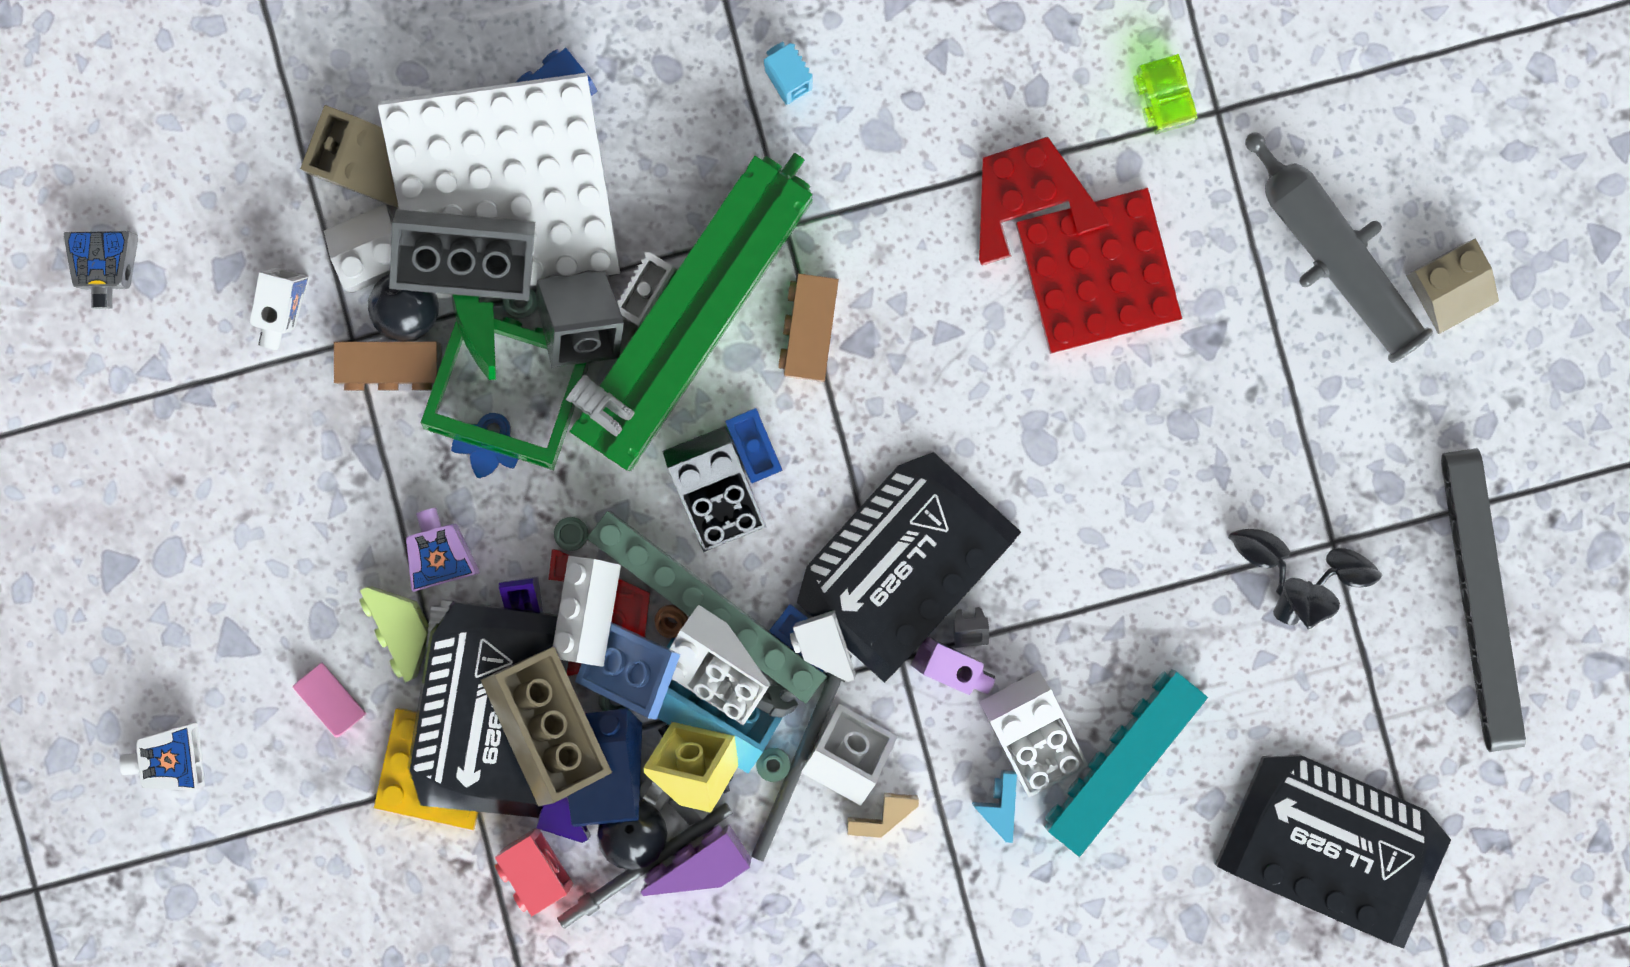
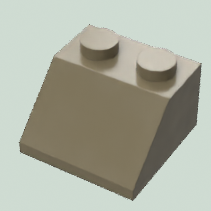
(1455, 285)

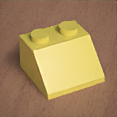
(693, 765)

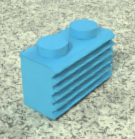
(788, 72)

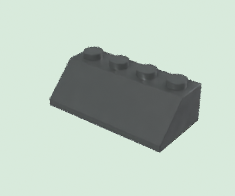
(461, 255)

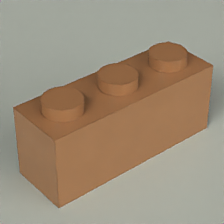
(809, 327)
(386, 364)

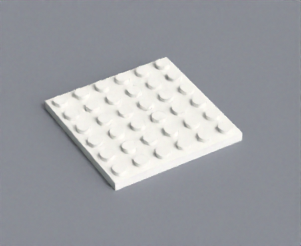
(509, 156)

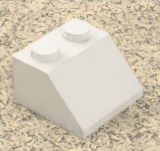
(361, 248)
(849, 754)

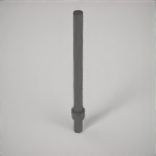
(590, 902)

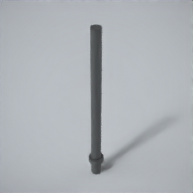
(796, 767)

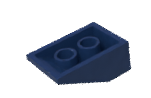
(617, 794)

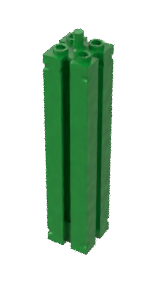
(699, 305)

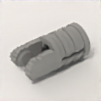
(594, 399)

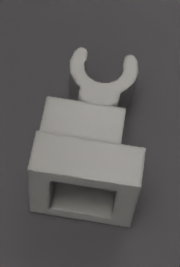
(653, 794)

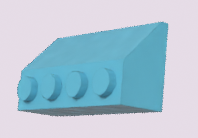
(687, 708)

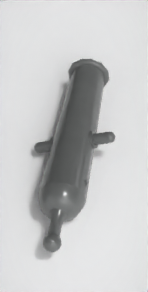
(1339, 252)

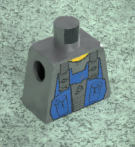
(101, 262)

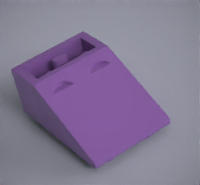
(706, 866)

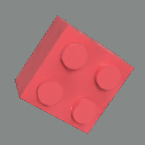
(533, 872)

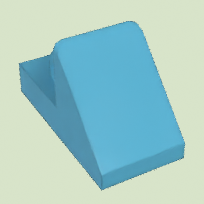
(1001, 814)

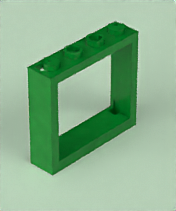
(492, 440)

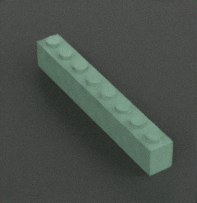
(689, 591)

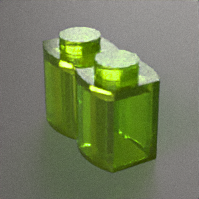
(1166, 94)

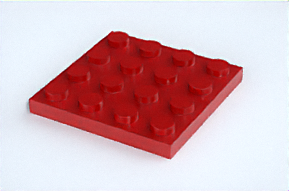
(1102, 279)

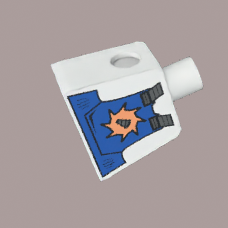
(278, 291)
(167, 760)

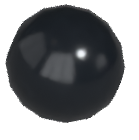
(402, 313)
(636, 842)

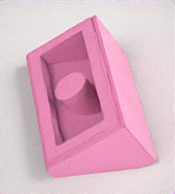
(329, 700)

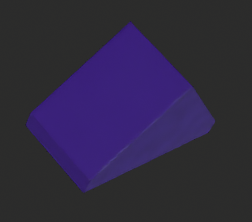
(521, 594)
(557, 820)

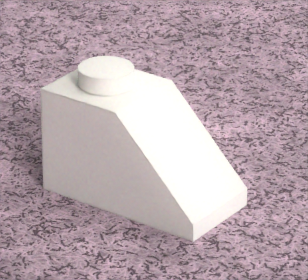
(823, 645)

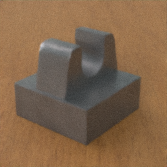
(972, 630)

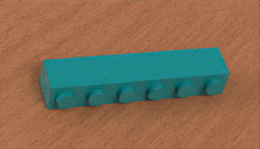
(1125, 762)

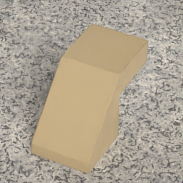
(895, 809)

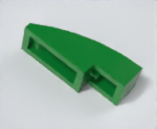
(477, 330)

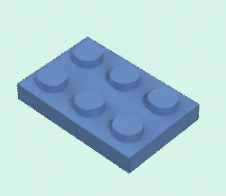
(633, 672)

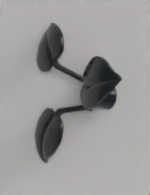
(1302, 598)

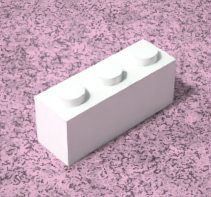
(586, 610)

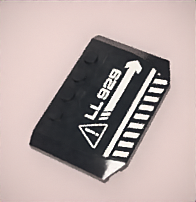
(905, 561)
(457, 740)
(1335, 846)

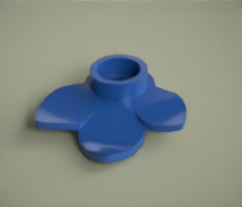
(483, 460)

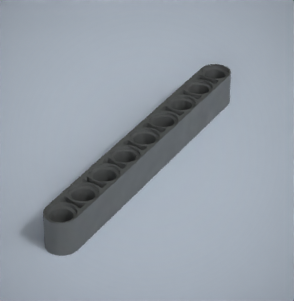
(1483, 600)

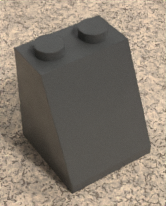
(579, 318)

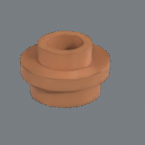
(664, 626)

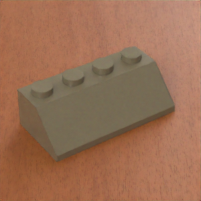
(546, 727)

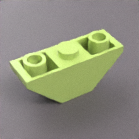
(400, 628)

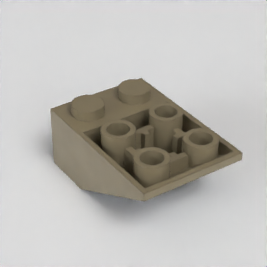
(351, 156)

